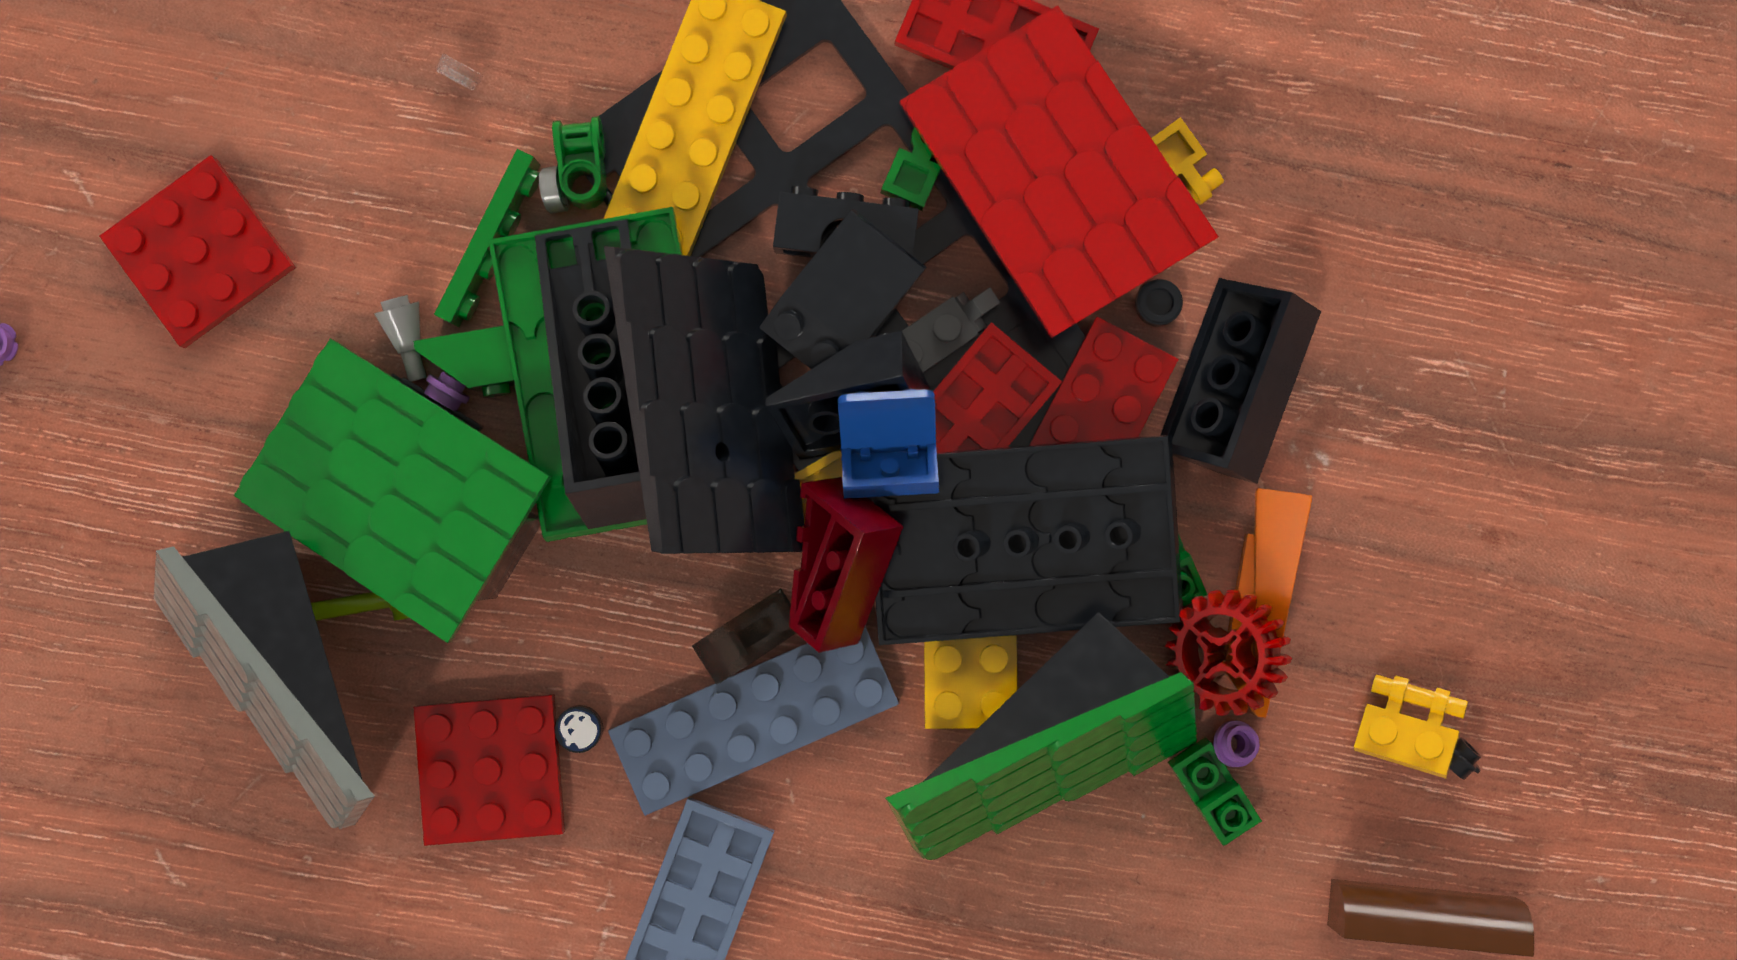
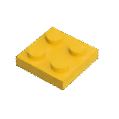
(967, 680)

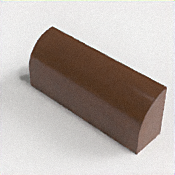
(1430, 917)

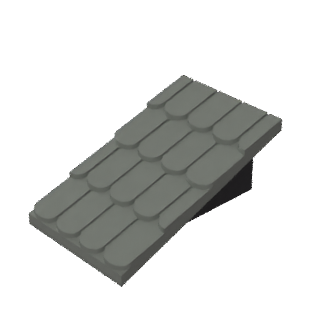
(259, 638)

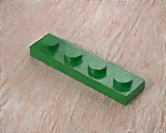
(498, 221)

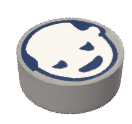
(551, 192)

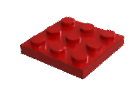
(197, 251)
(489, 770)

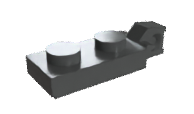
(948, 327)

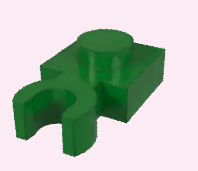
(912, 174)

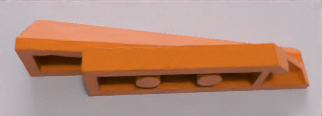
(1271, 562)

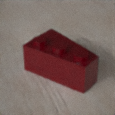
(841, 564)

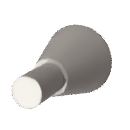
(402, 326)

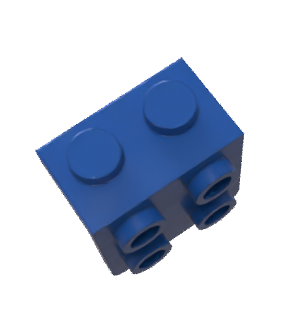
(888, 443)

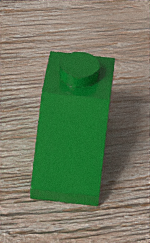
(473, 358)

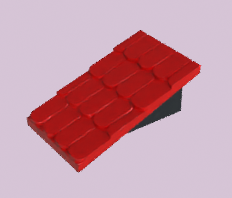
(1057, 171)

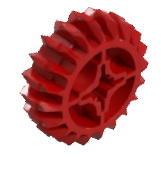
(1198, 631)

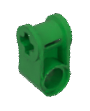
(580, 153)

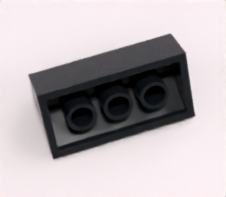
(1239, 378)

